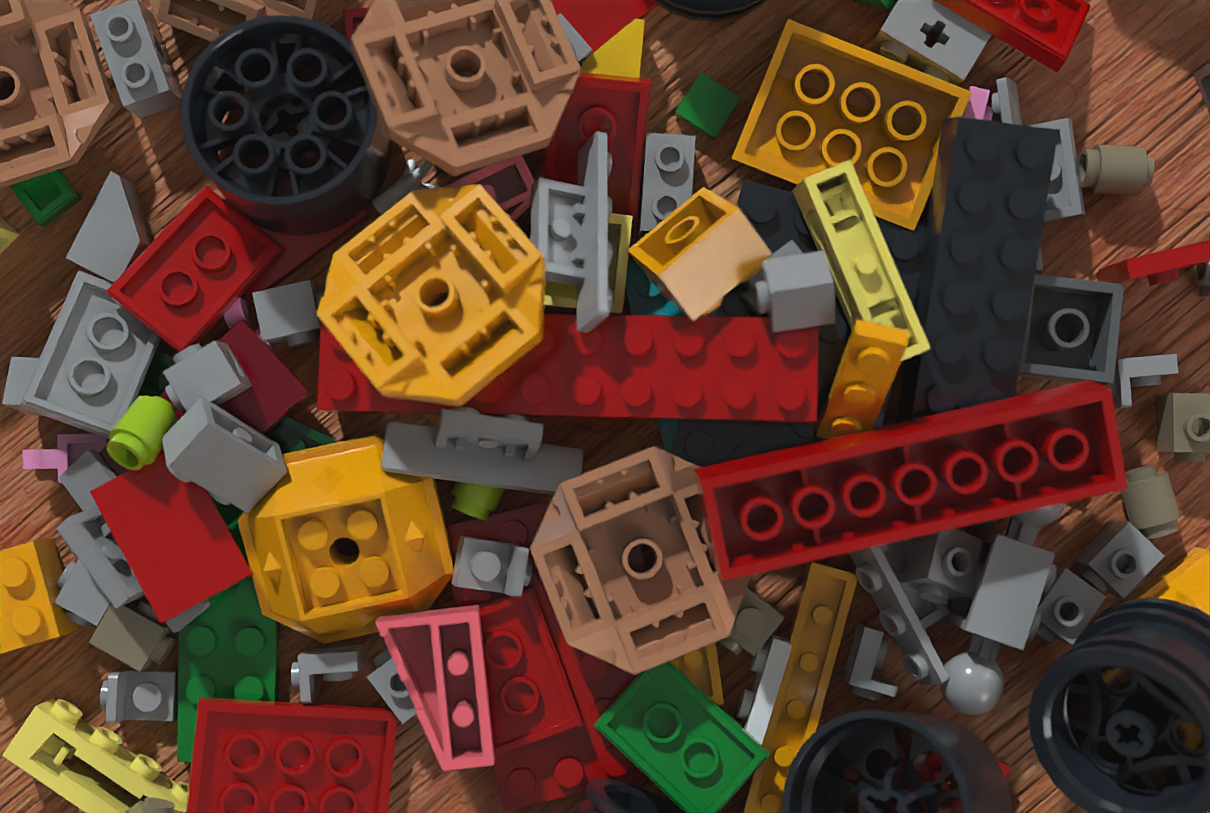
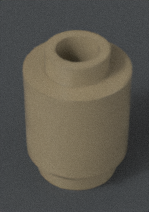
(1115, 169)
(1151, 502)

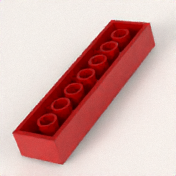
(911, 479)

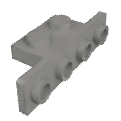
(1065, 189)
(572, 231)
(480, 452)
(95, 544)
(901, 609)

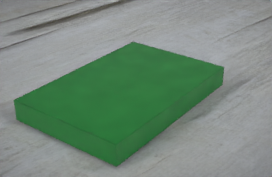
(682, 739)

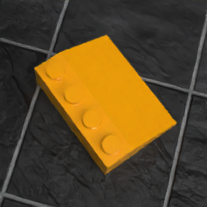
(842, 104)

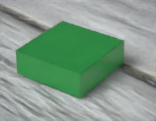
(707, 106)
(46, 196)

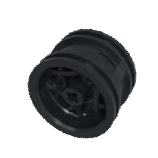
(1130, 735)

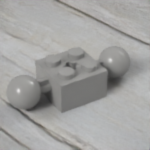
(999, 609)

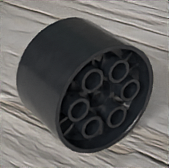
(328, 191)
(862, 737)

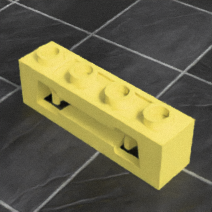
(857, 253)
(58, 732)

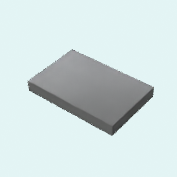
(91, 360)

